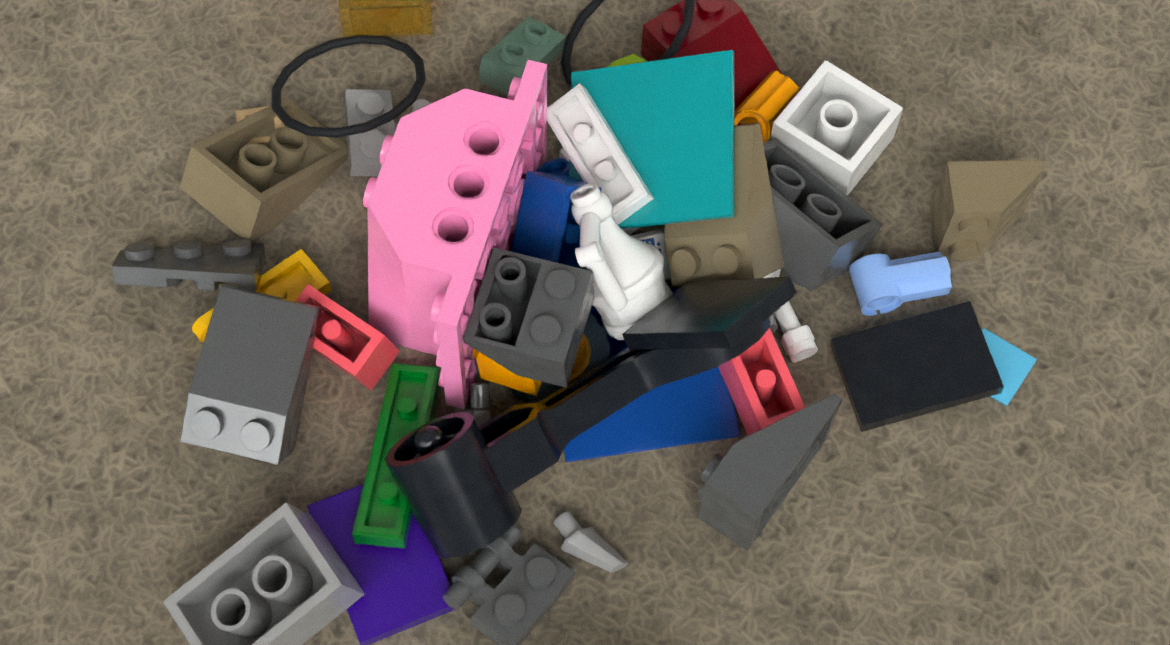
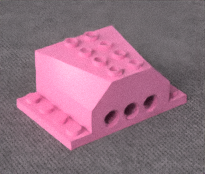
(439, 210)

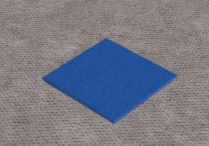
(665, 417)

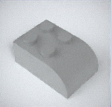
(267, 587)

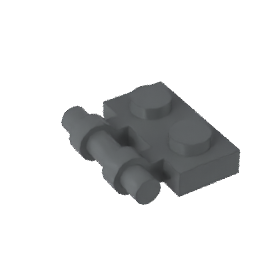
(521, 597)

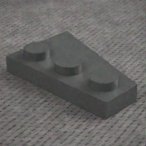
(189, 260)

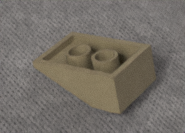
(256, 184)
(737, 245)

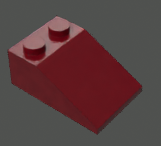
(714, 28)

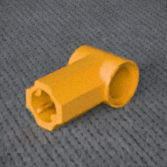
(767, 102)

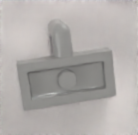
(366, 147)

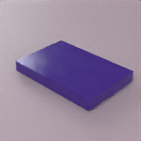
(398, 583)

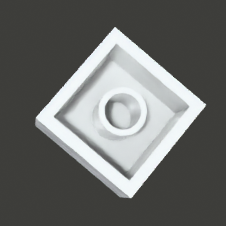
(837, 125)

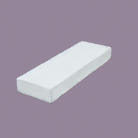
(597, 152)

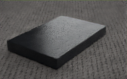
(710, 314)
(916, 366)

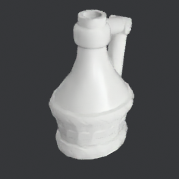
(625, 269)

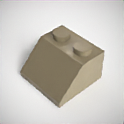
(980, 203)

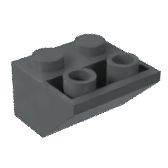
(531, 315)

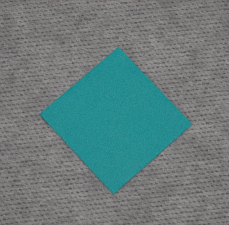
(676, 131)

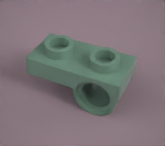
(508, 58)

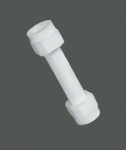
(797, 339)

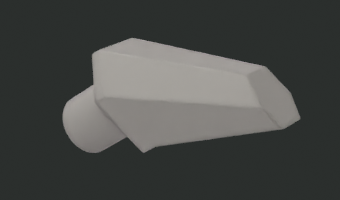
(587, 544)

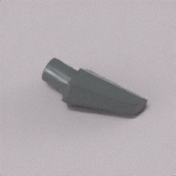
(480, 403)

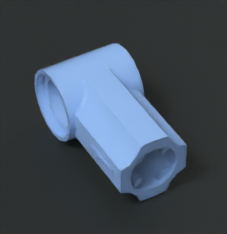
(888, 283)

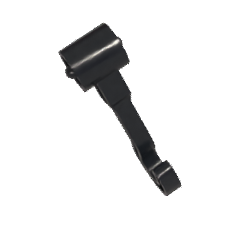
(465, 474)

